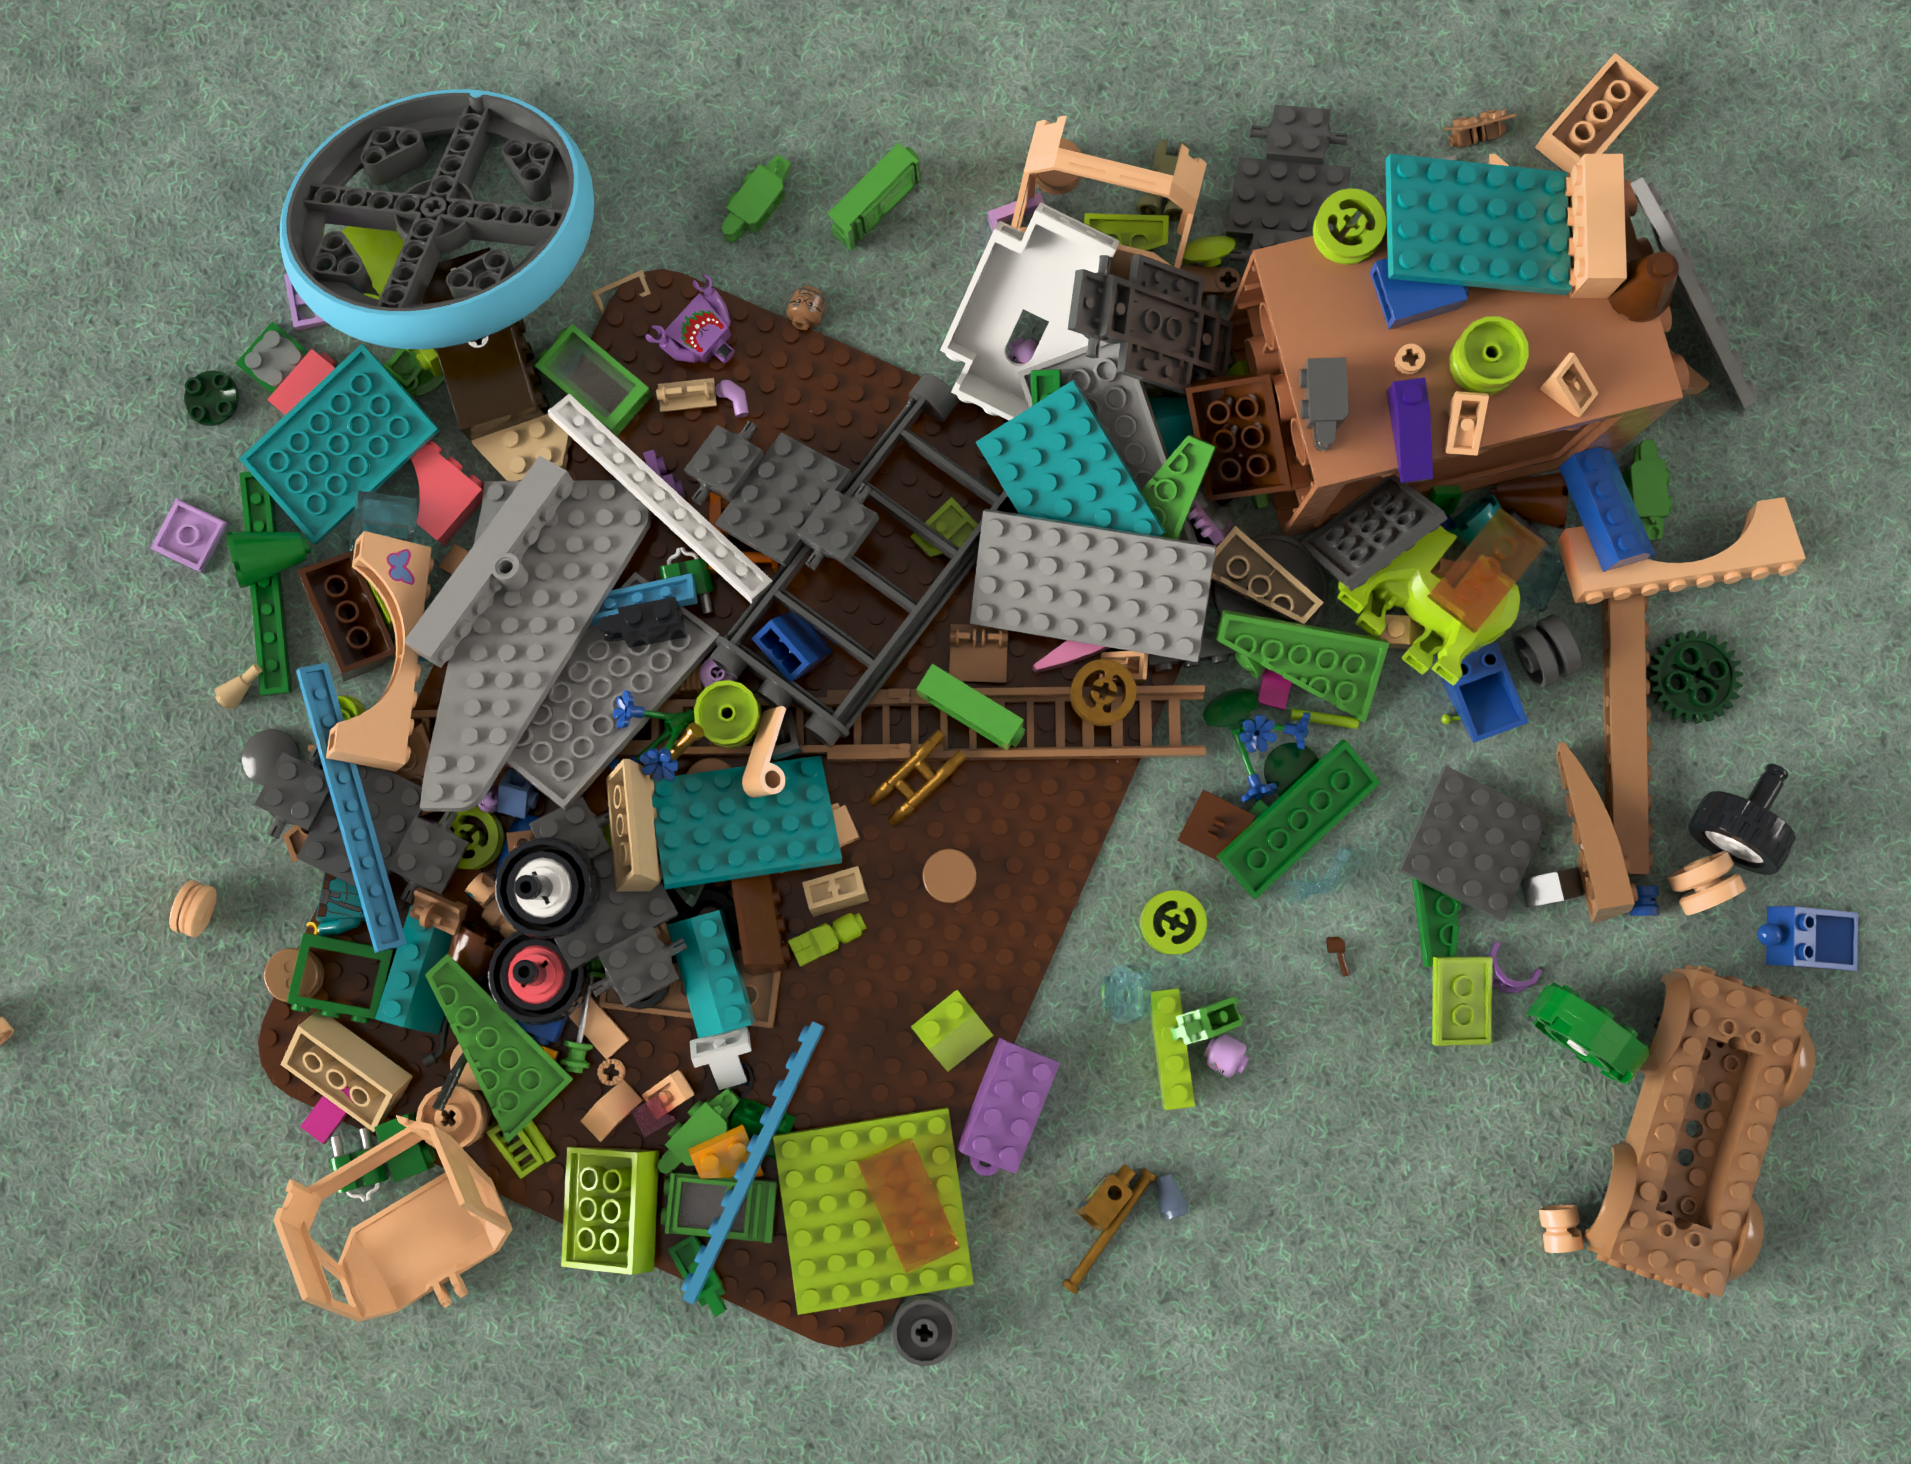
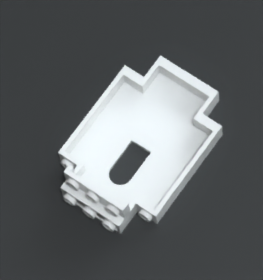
(1017, 274)

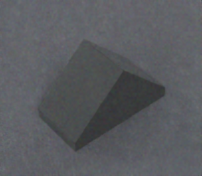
(788, 738)
(1552, 887)

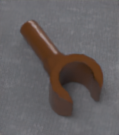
(1337, 945)

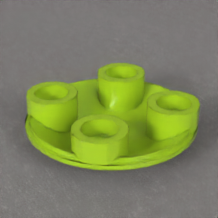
(1208, 250)

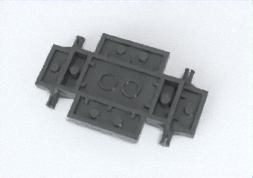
(1282, 195)
(1154, 320)
(781, 497)
(409, 846)
(623, 923)

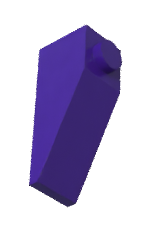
(1411, 429)

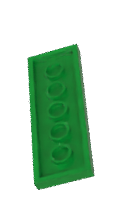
(1298, 819)

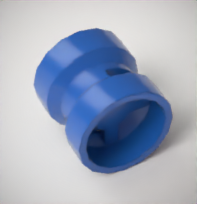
(1646, 902)

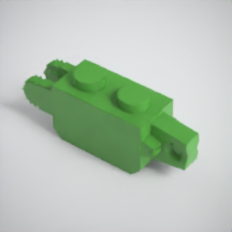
(756, 199)
(1647, 486)
(1208, 1021)
(705, 1123)

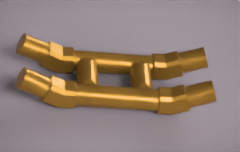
(933, 778)

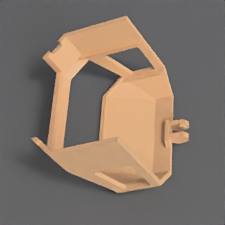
(1181, 188)
(407, 1245)

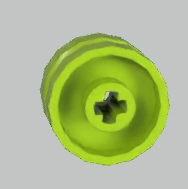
(1489, 355)
(712, 706)

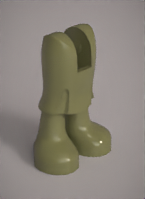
(1163, 163)

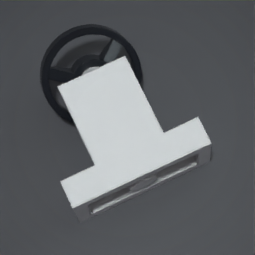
(722, 1054)

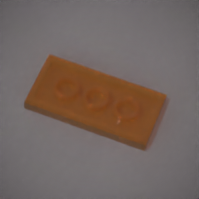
(1487, 570)
(908, 1205)

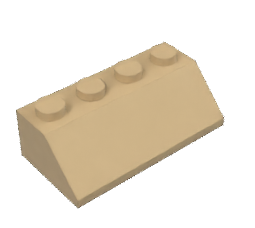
(633, 828)
(334, 1057)

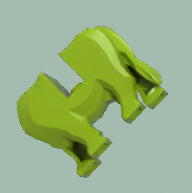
(1407, 585)

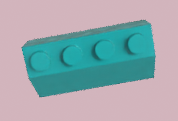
(712, 974)
(407, 993)

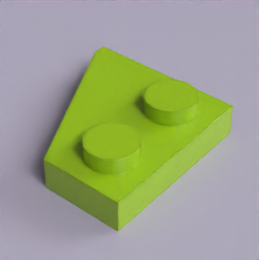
(951, 523)

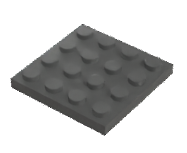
(1373, 531)
(1473, 843)

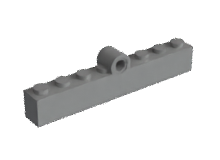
(491, 562)

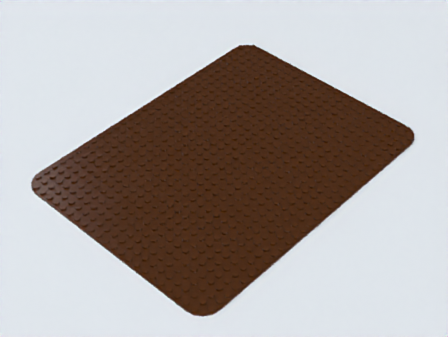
(1020, 821)

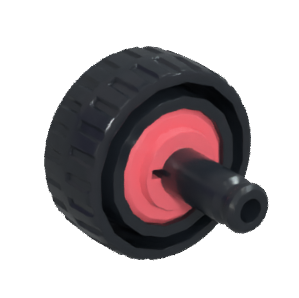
(535, 981)

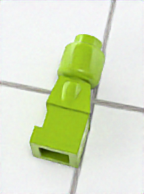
(826, 938)

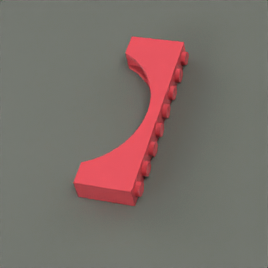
(445, 492)

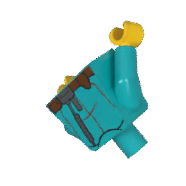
(337, 908)

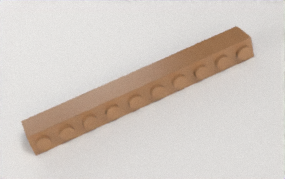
(1626, 727)

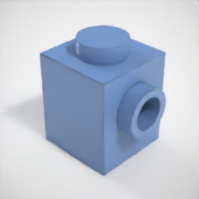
(516, 795)

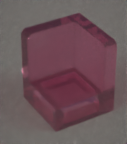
(652, 1116)

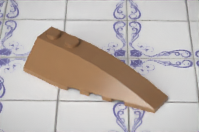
(1600, 859)

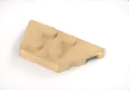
(519, 446)

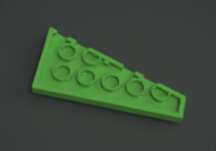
(1177, 484)
(1318, 659)
(504, 1058)

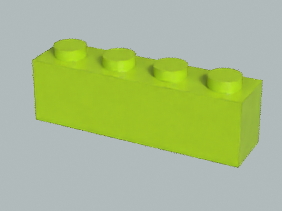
(1170, 1053)

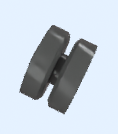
(1547, 651)
(922, 1347)

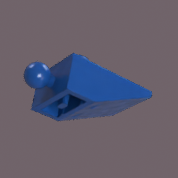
(1486, 695)
(1810, 938)

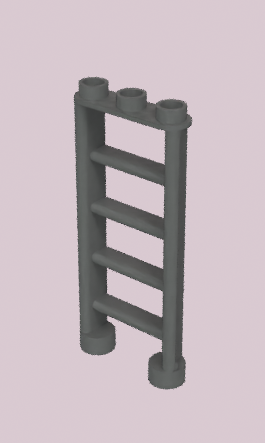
(935, 400)

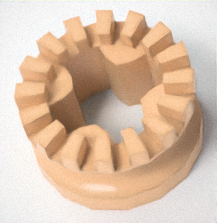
(1404, 367)
(604, 1078)

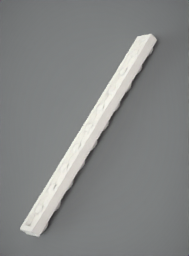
(660, 498)

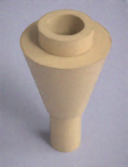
(233, 691)

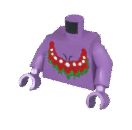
(699, 329)

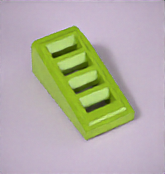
(506, 1151)

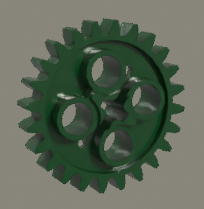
(1685, 700)

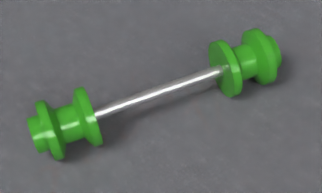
(577, 1050)

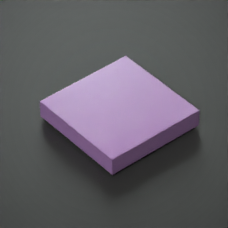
(189, 535)

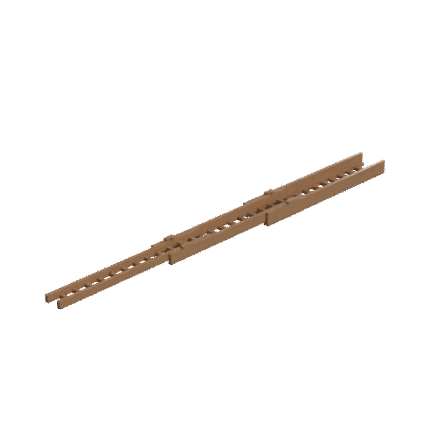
(909, 697)

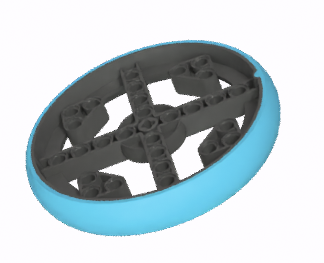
(437, 219)

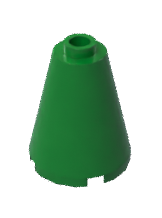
(265, 553)

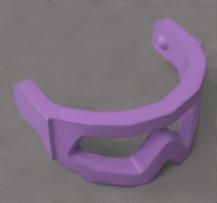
(1503, 980)

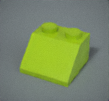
(952, 1030)

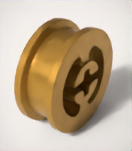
(1109, 670)

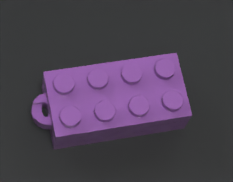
(1006, 1108)

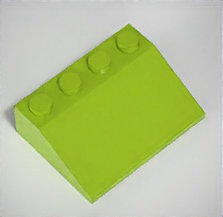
(610, 1209)

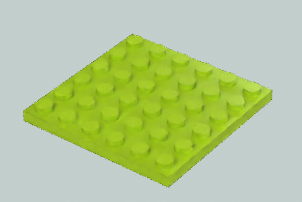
(832, 1222)

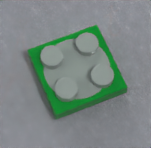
(272, 357)

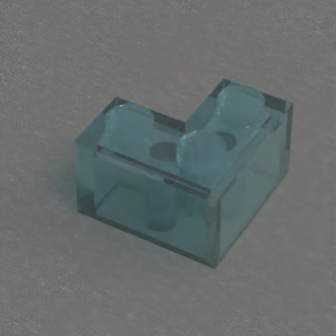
(384, 516)

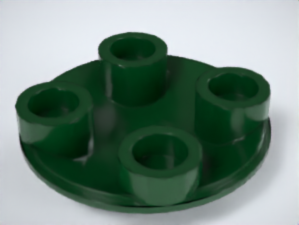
(211, 398)
(1231, 708)
(1287, 765)

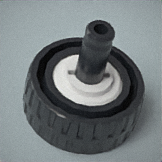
(1746, 827)
(547, 888)

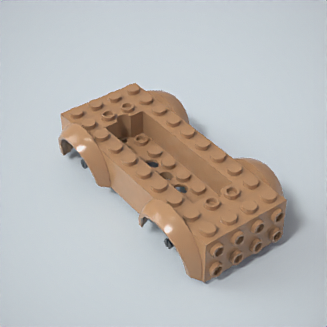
(1699, 1220)

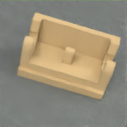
(835, 891)

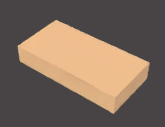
(601, 1029)

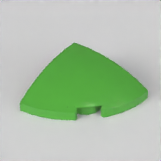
(411, 375)

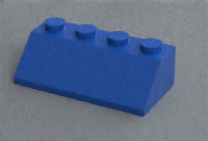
(1606, 508)

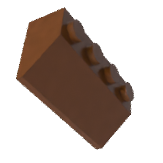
(347, 615)
(760, 924)

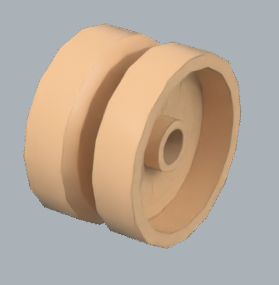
(1707, 885)
(471, 1115)

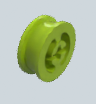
(1332, 213)
(484, 854)
(1182, 901)

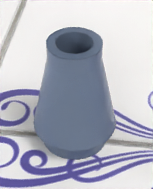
(1171, 1198)

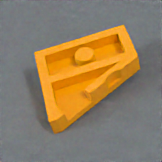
(722, 1154)

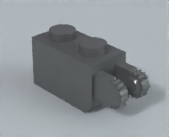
(1325, 398)

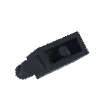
(644, 623)

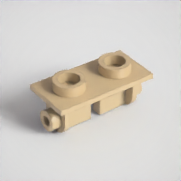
(686, 395)

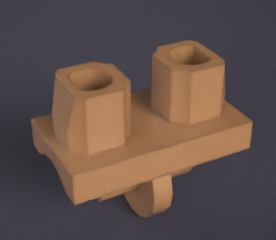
(437, 911)

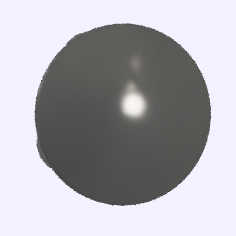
(264, 751)

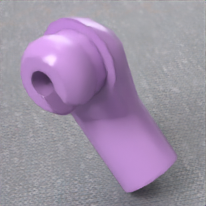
(728, 389)
(489, 803)

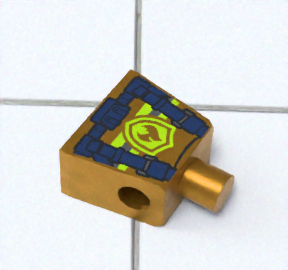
(1097, 1207)

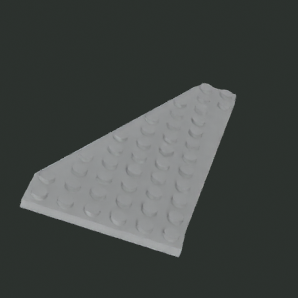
(1694, 295)
(526, 636)

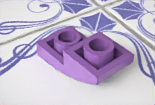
(659, 467)

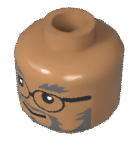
(806, 307)

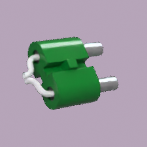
(700, 571)
(340, 1159)

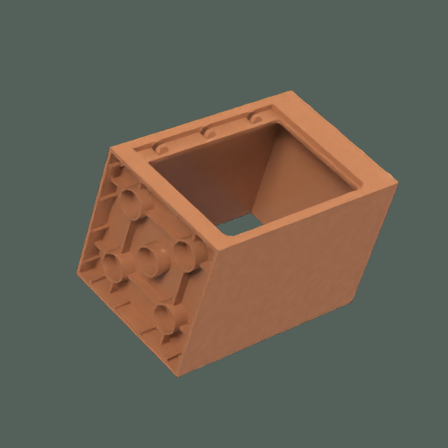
(1306, 307)

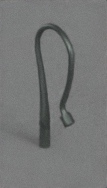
(455, 1073)

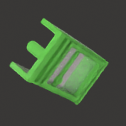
(875, 195)
(697, 1201)

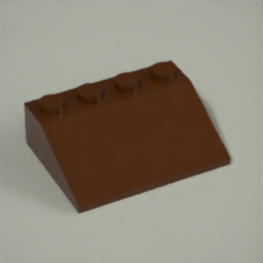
(1245, 425)

